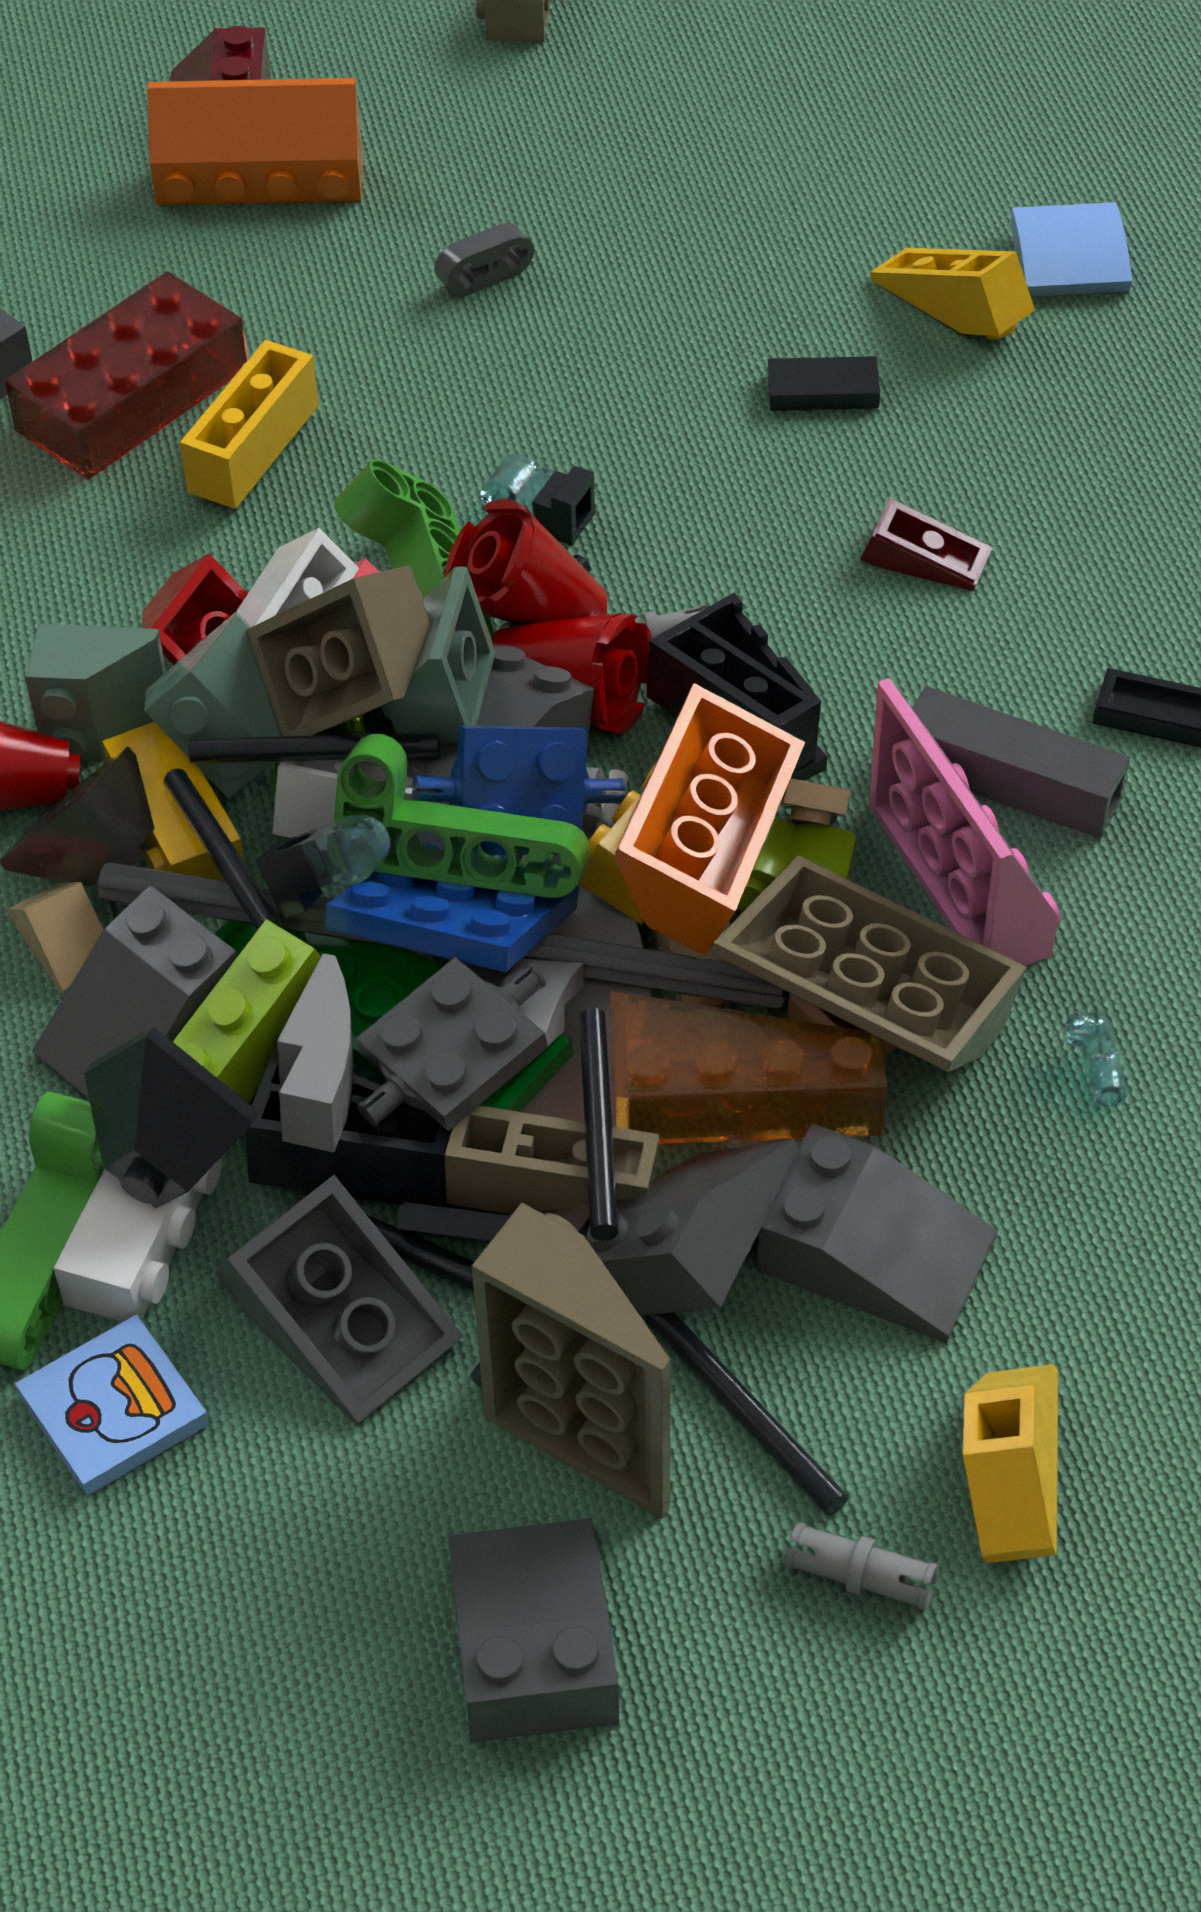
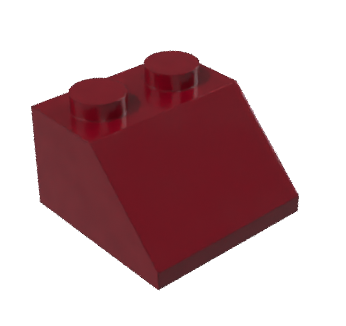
(227, 55)

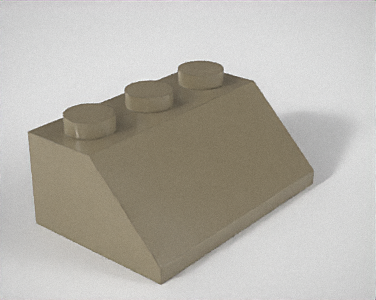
(342, 651)

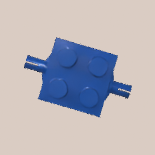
(521, 773)

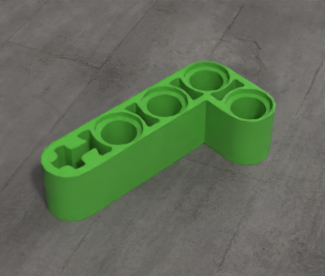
(404, 517)
(459, 830)
(42, 1221)

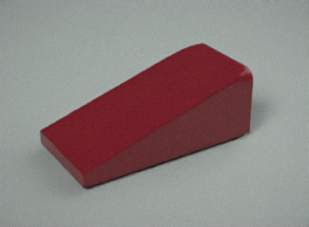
(924, 548)

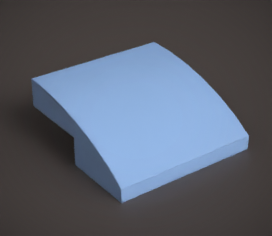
(1072, 249)

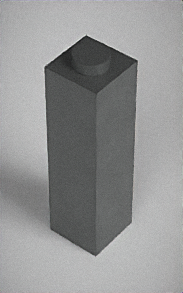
(1027, 762)

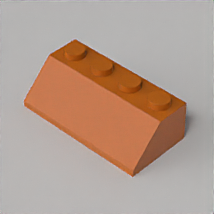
(255, 141)
(704, 817)

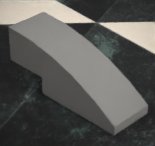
(317, 1061)

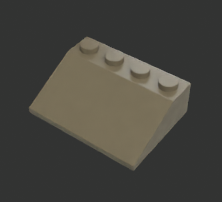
(875, 964)
(572, 1358)

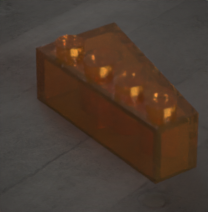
(739, 1073)

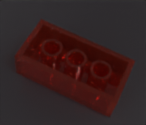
(126, 374)

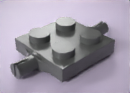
(451, 1044)

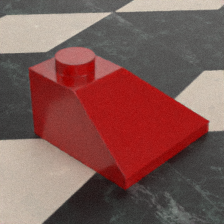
(192, 606)

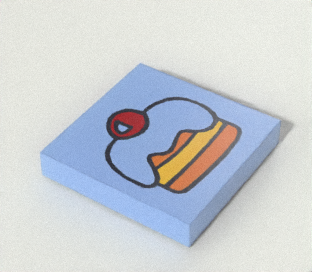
(112, 1404)

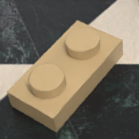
(814, 802)

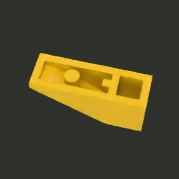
(961, 288)

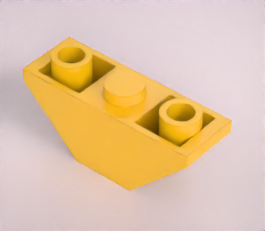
(1013, 1461)

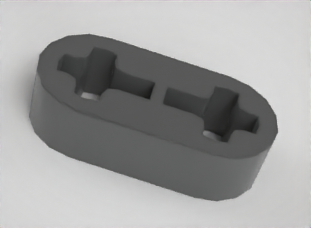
(484, 259)

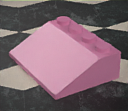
(954, 840)

